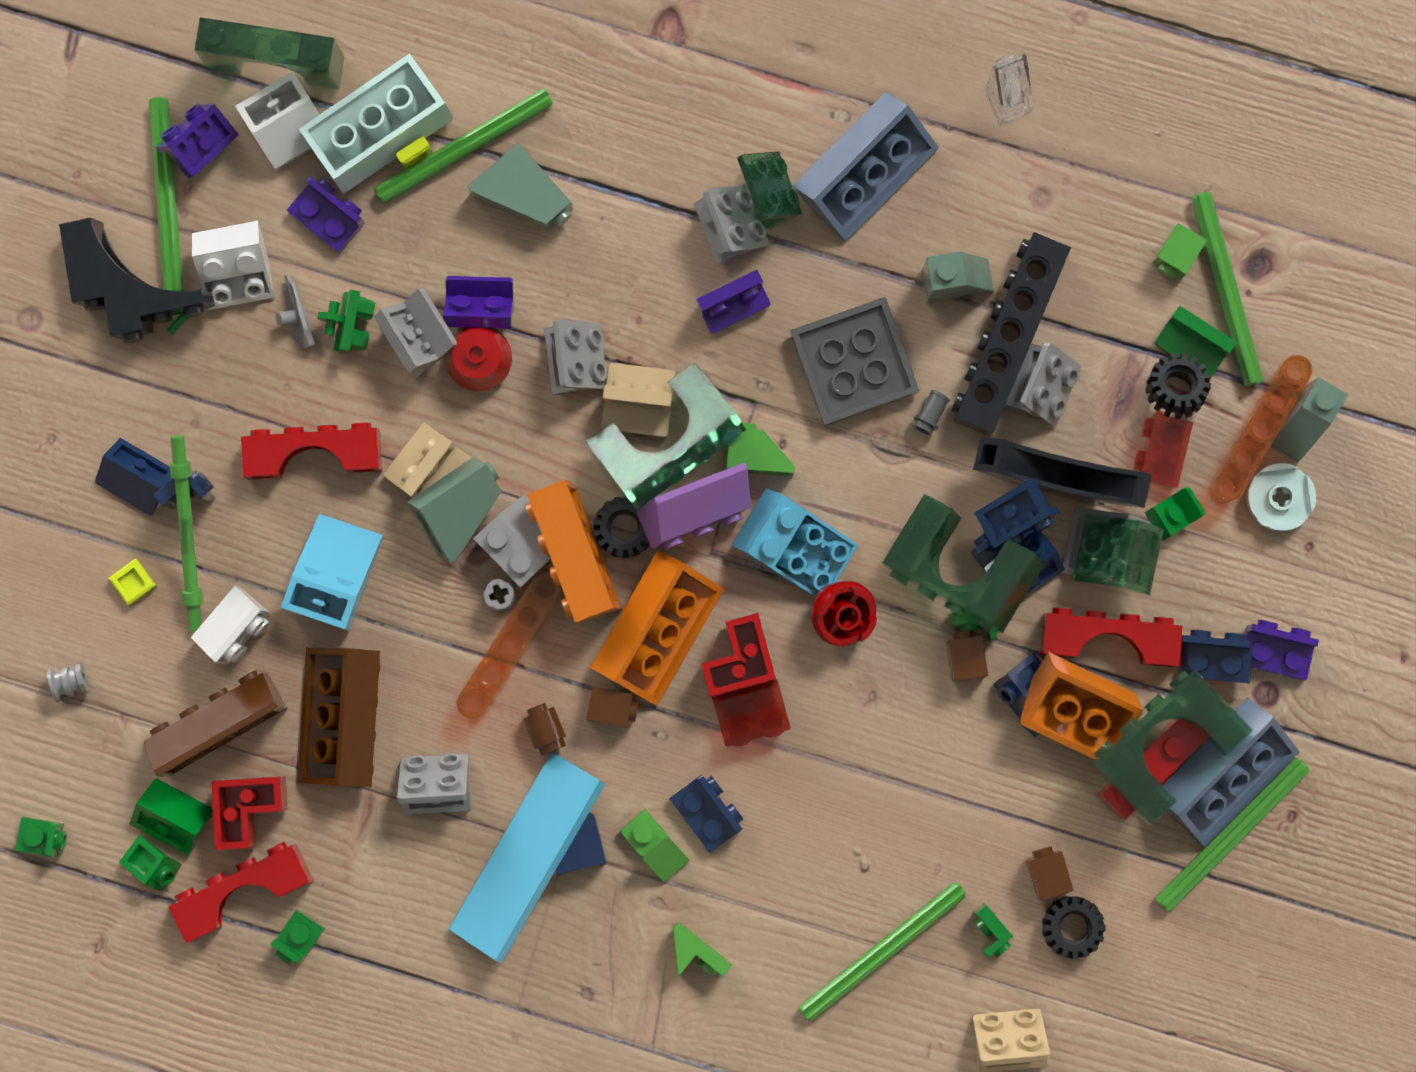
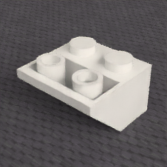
(276, 117)
(233, 264)
(231, 626)

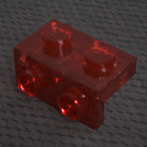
(1163, 448)
(751, 713)

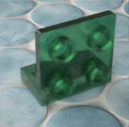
(770, 187)
(1118, 553)

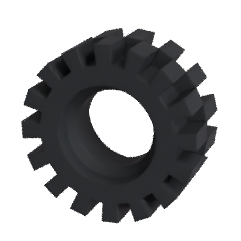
(1182, 369)
(604, 535)
(1092, 936)

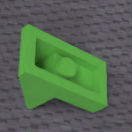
(654, 845)
(689, 945)

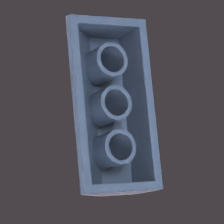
(866, 165)
(1218, 787)

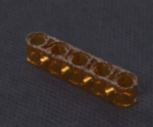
(1272, 418)
(496, 657)

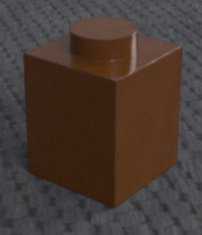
(966, 656)
(612, 707)
(1049, 873)

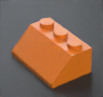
(1077, 706)

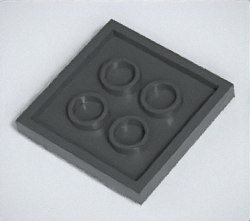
(854, 361)

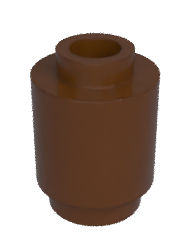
(545, 729)

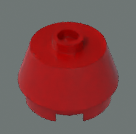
(479, 358)
(844, 613)

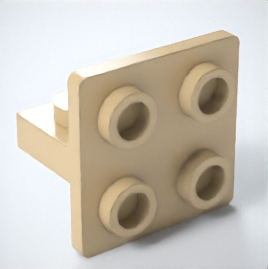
(638, 399)
(424, 461)
(1011, 1040)

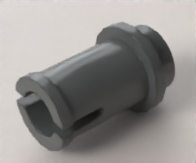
(931, 412)

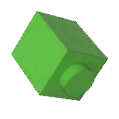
(1179, 252)

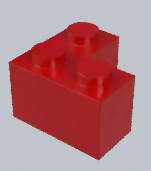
(748, 665)
(235, 807)

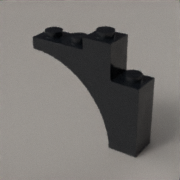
(102, 281)
(1062, 475)

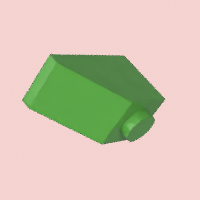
(758, 453)

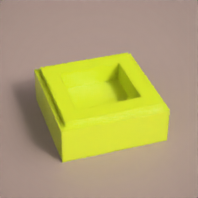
(414, 152)
(132, 582)

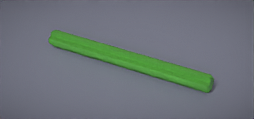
(463, 146)
(165, 198)
(1227, 289)
(1232, 834)
(882, 951)

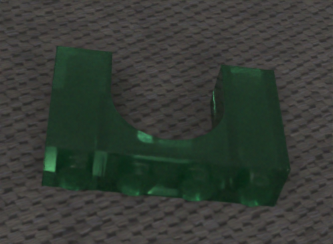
(229, 44)
(645, 474)
(989, 599)
(1189, 701)

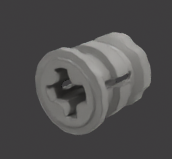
(511, 598)
(67, 681)

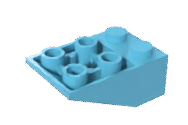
(794, 543)
(332, 572)

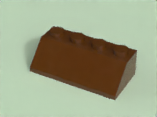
(339, 716)
(214, 724)

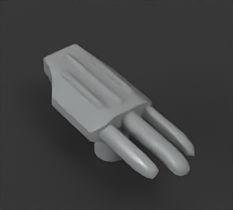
(295, 315)

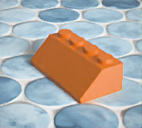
(573, 551)
(657, 627)

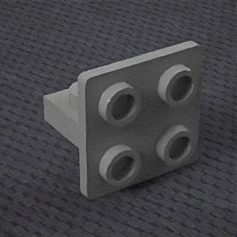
(730, 222)
(416, 332)
(575, 356)
(1044, 383)
(434, 784)

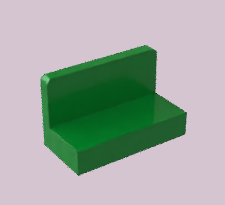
(1195, 338)
(170, 816)

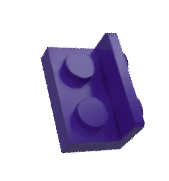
(197, 138)
(326, 215)
(478, 302)
(733, 302)
(1281, 651)

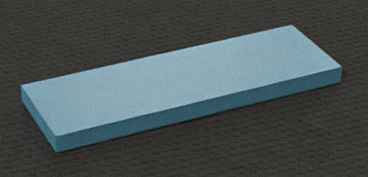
(526, 857)

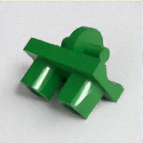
(352, 307)

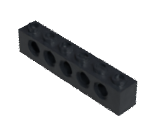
(1051, 258)

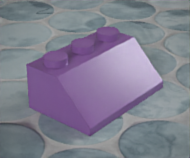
(696, 507)

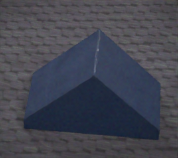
(585, 848)

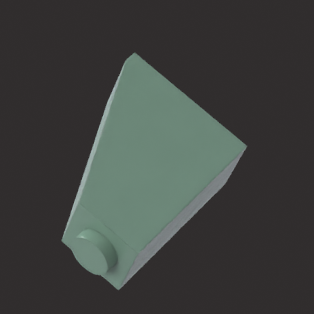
(522, 189)
(956, 276)
(1309, 418)
(456, 506)

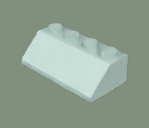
(376, 123)

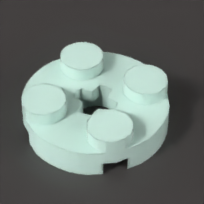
(1265, 485)

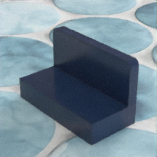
(132, 475)

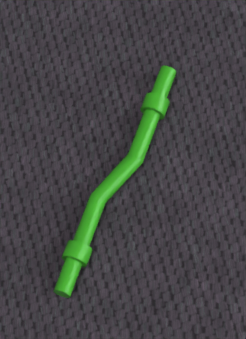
(180, 471)

